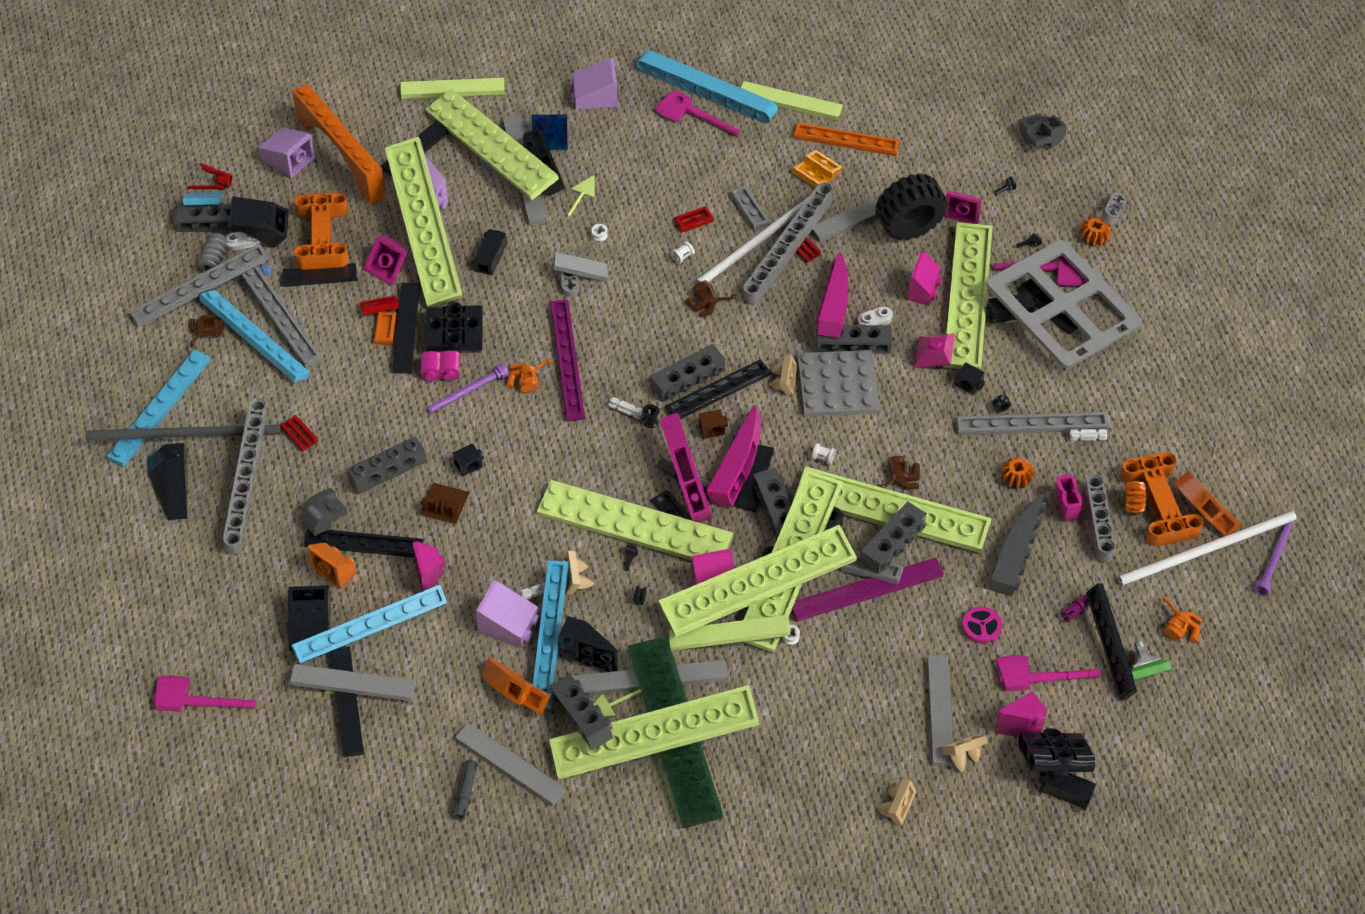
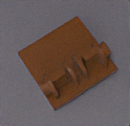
(444, 503)

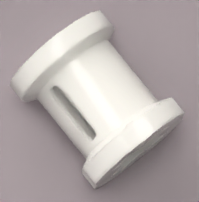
(682, 252)
(823, 454)

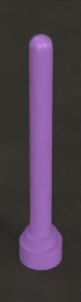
(499, 372)
(1263, 585)

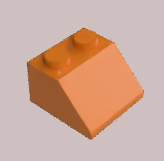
(331, 564)

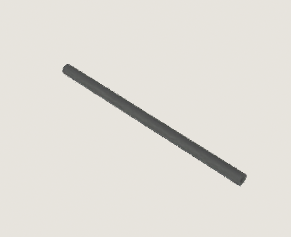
(174, 432)

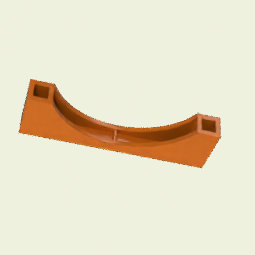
(366, 171)

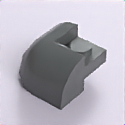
(1042, 130)
(321, 511)

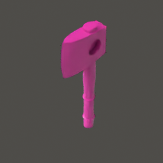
(677, 104)
(1066, 273)
(1015, 673)
(172, 695)

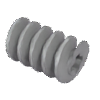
(213, 251)

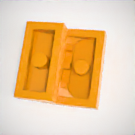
(816, 169)

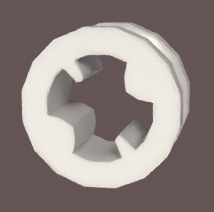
(602, 236)
(792, 640)

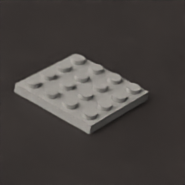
(838, 383)

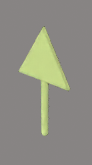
(586, 187)
(606, 707)

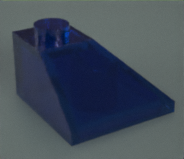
(553, 129)

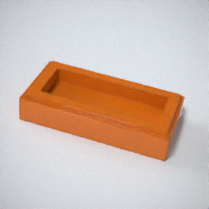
(385, 328)

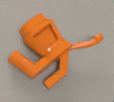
(528, 379)
(1178, 624)

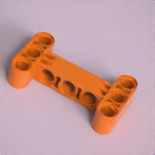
(321, 252)
(1153, 472)

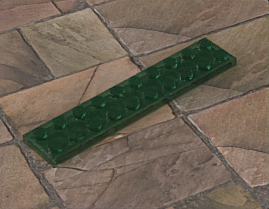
(684, 765)

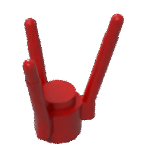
(222, 178)

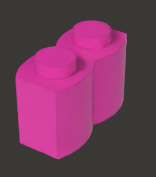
(440, 365)
(1068, 497)

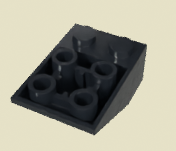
(259, 219)
(308, 612)
(586, 645)

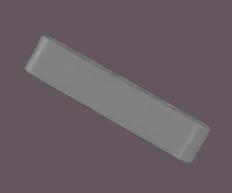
(1102, 525)

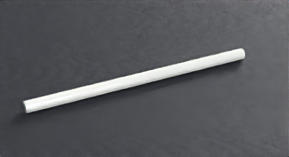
(751, 244)
(1207, 548)

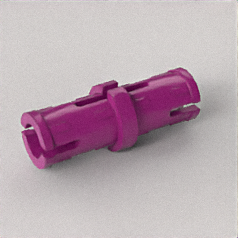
(1078, 607)

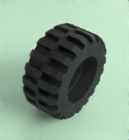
(911, 206)

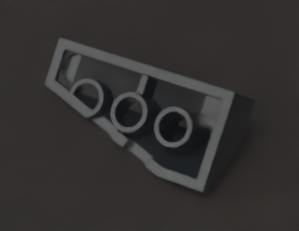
(536, 144)
(170, 479)

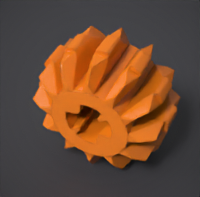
(1095, 231)
(1017, 472)
(1135, 497)

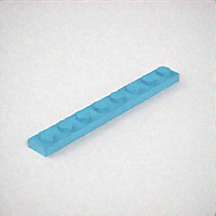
(254, 336)
(160, 405)
(369, 624)
(550, 627)

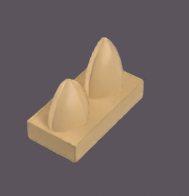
(788, 372)
(574, 580)
(958, 750)
(903, 797)

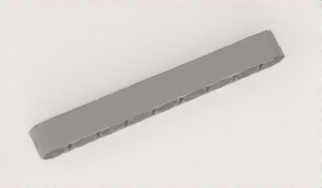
(788, 243)
(245, 483)

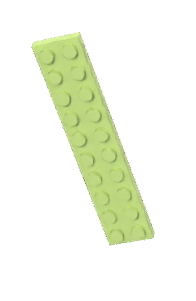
(492, 144)
(423, 222)
(969, 293)
(880, 505)
(805, 519)
(631, 522)
(757, 580)
(658, 732)

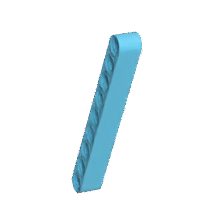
(707, 86)

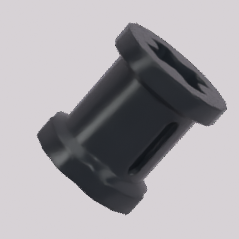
(654, 412)

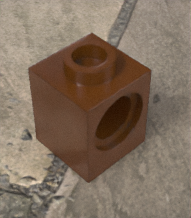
(712, 423)

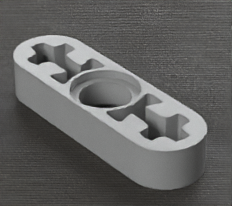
(1113, 208)
(565, 280)

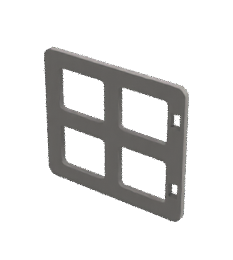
(1063, 303)

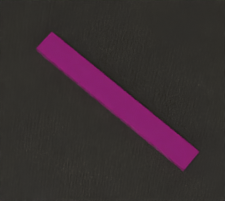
(567, 360)
(864, 590)

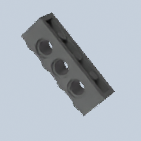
(203, 218)
(857, 337)
(687, 372)
(386, 465)
(764, 482)
(872, 553)
(581, 711)

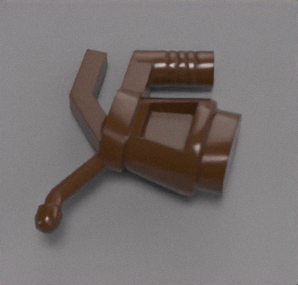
(708, 298)
(207, 326)
(898, 470)

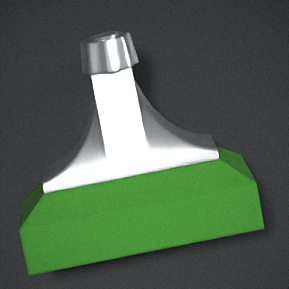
(1146, 664)

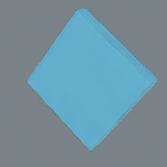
(203, 198)

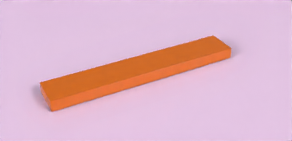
(846, 139)

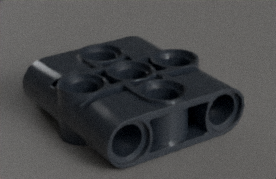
(454, 328)
(1056, 752)

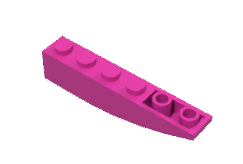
(835, 301)
(737, 462)
(686, 468)

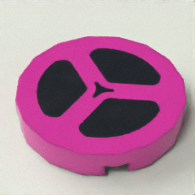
(982, 625)

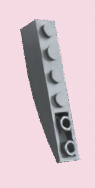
(1016, 549)

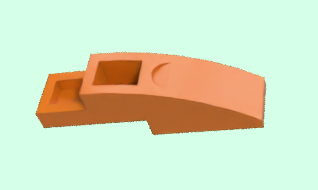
(1207, 504)
(514, 687)

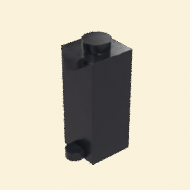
(489, 252)
(999, 313)
(1067, 788)

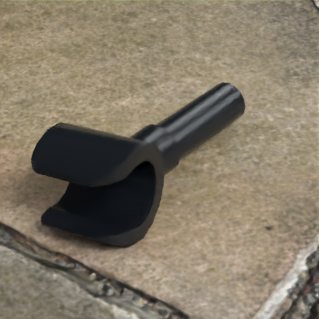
(1010, 184)
(1035, 239)
(630, 550)

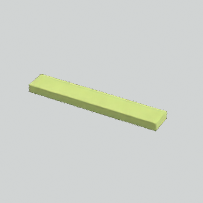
(463, 87)
(796, 101)
(732, 632)

